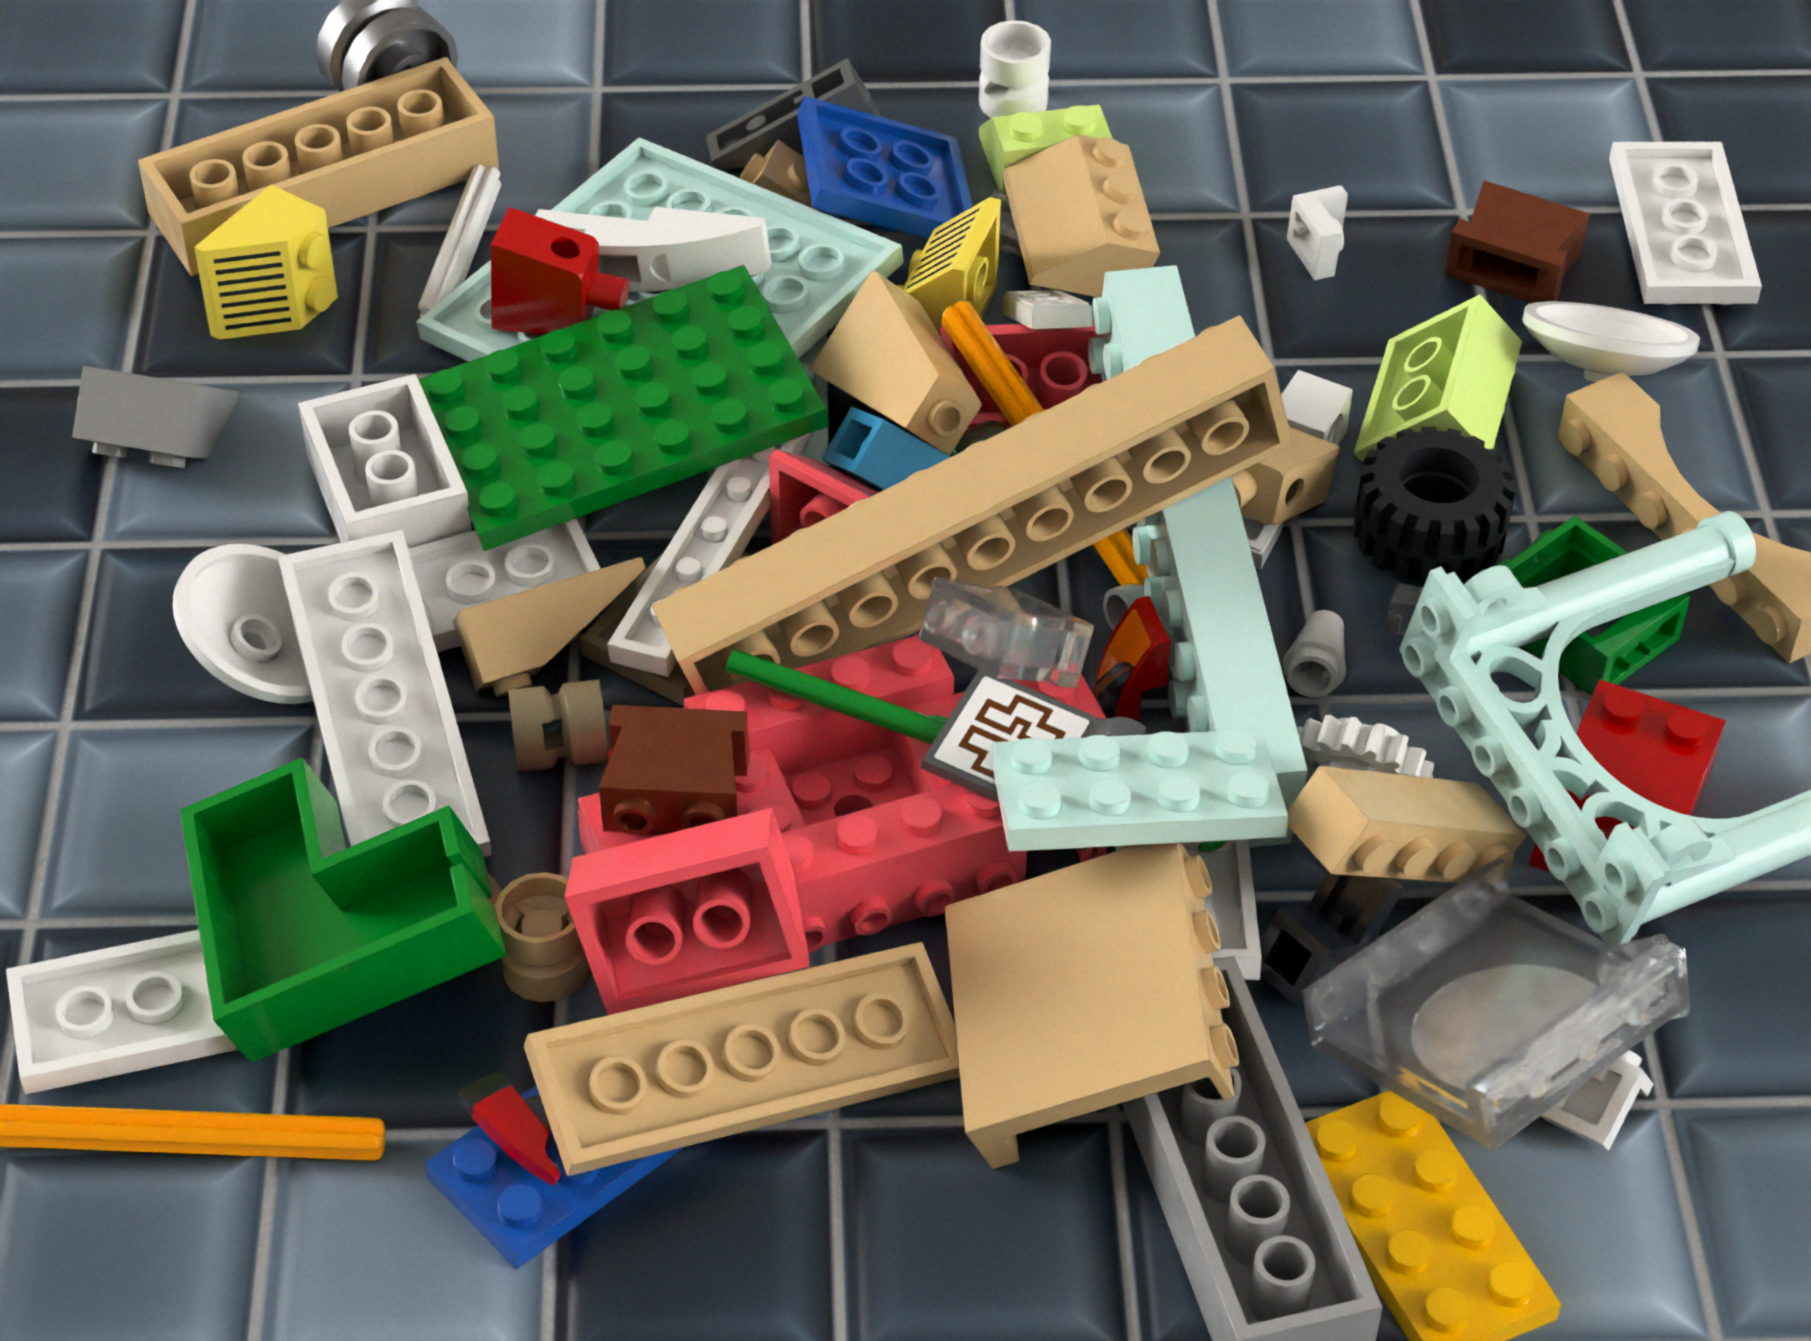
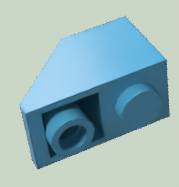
(878, 451)

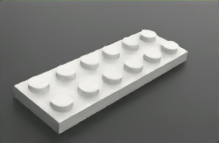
(378, 687)

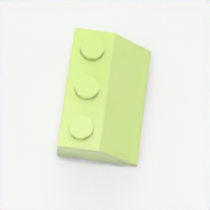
(1444, 377)

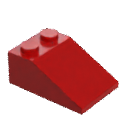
(1649, 748)

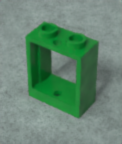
(1625, 644)

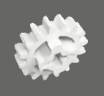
(1360, 747)

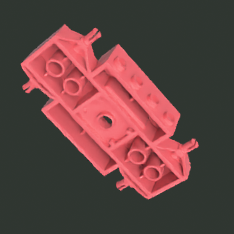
(910, 833)

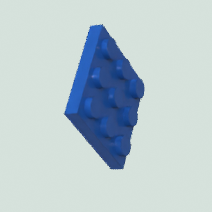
(881, 169)

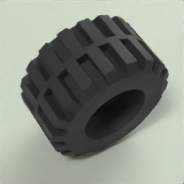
(1433, 504)

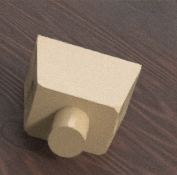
(1287, 480)

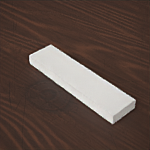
(1047, 309)

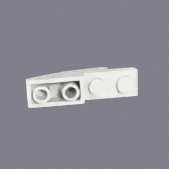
(672, 245)

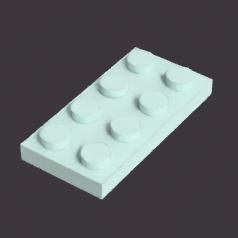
(1138, 790)

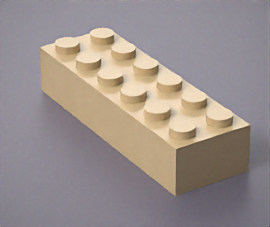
(337, 152)

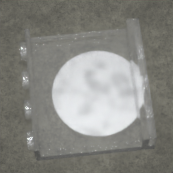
(1490, 1007)

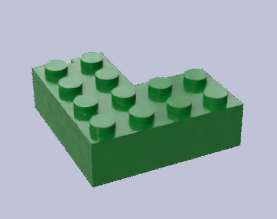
(322, 931)

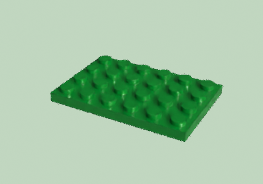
(621, 405)

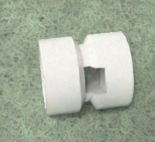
(1014, 69)

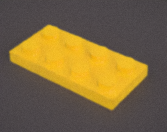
(1428, 1226)

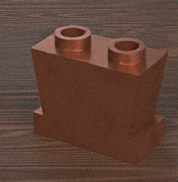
(1517, 244)
(672, 768)

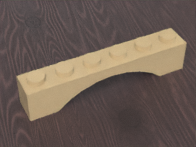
(1620, 440)

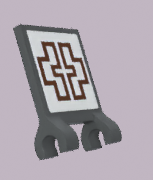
(1007, 712)

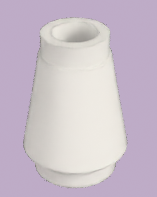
(1317, 656)

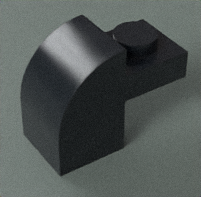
(1320, 936)

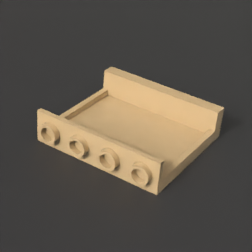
(1085, 992)

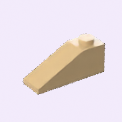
(524, 631)

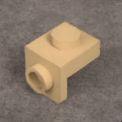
(780, 172)

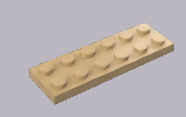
(743, 1057)

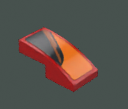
(1132, 661)

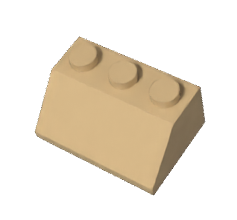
(1080, 214)

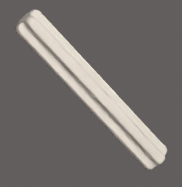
(462, 236)

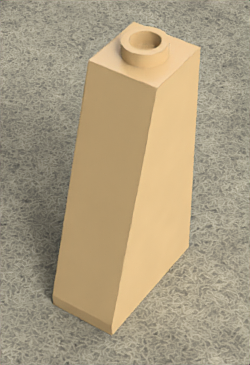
(898, 365)

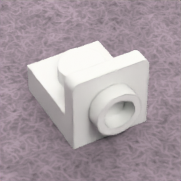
(1317, 229)
(1602, 1103)

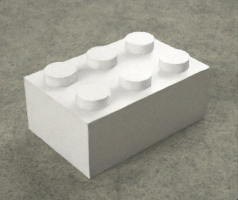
(384, 463)

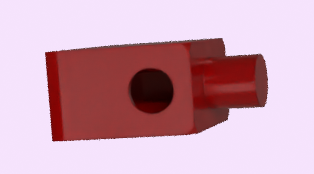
(547, 276)

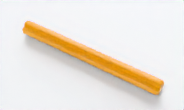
(1017, 404)
(192, 1132)

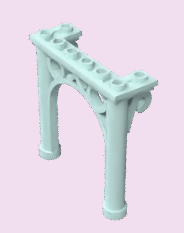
(1669, 856)

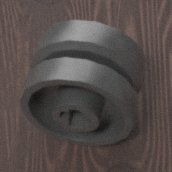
(378, 40)

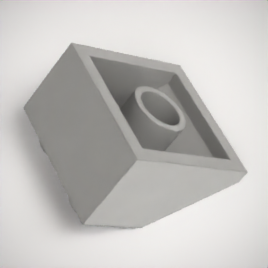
(151, 415)

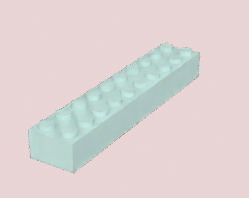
(1200, 556)

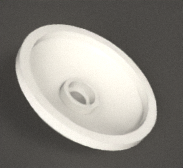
(1608, 338)
(240, 622)

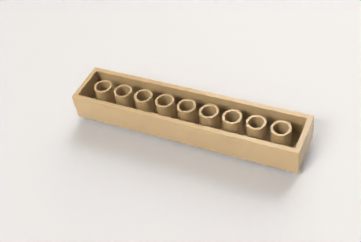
(990, 510)

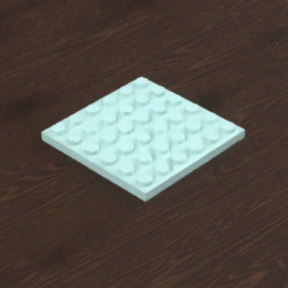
(813, 255)

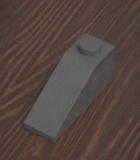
(777, 119)

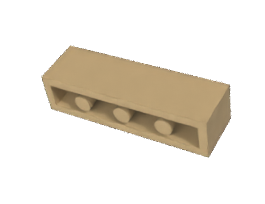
(1401, 825)

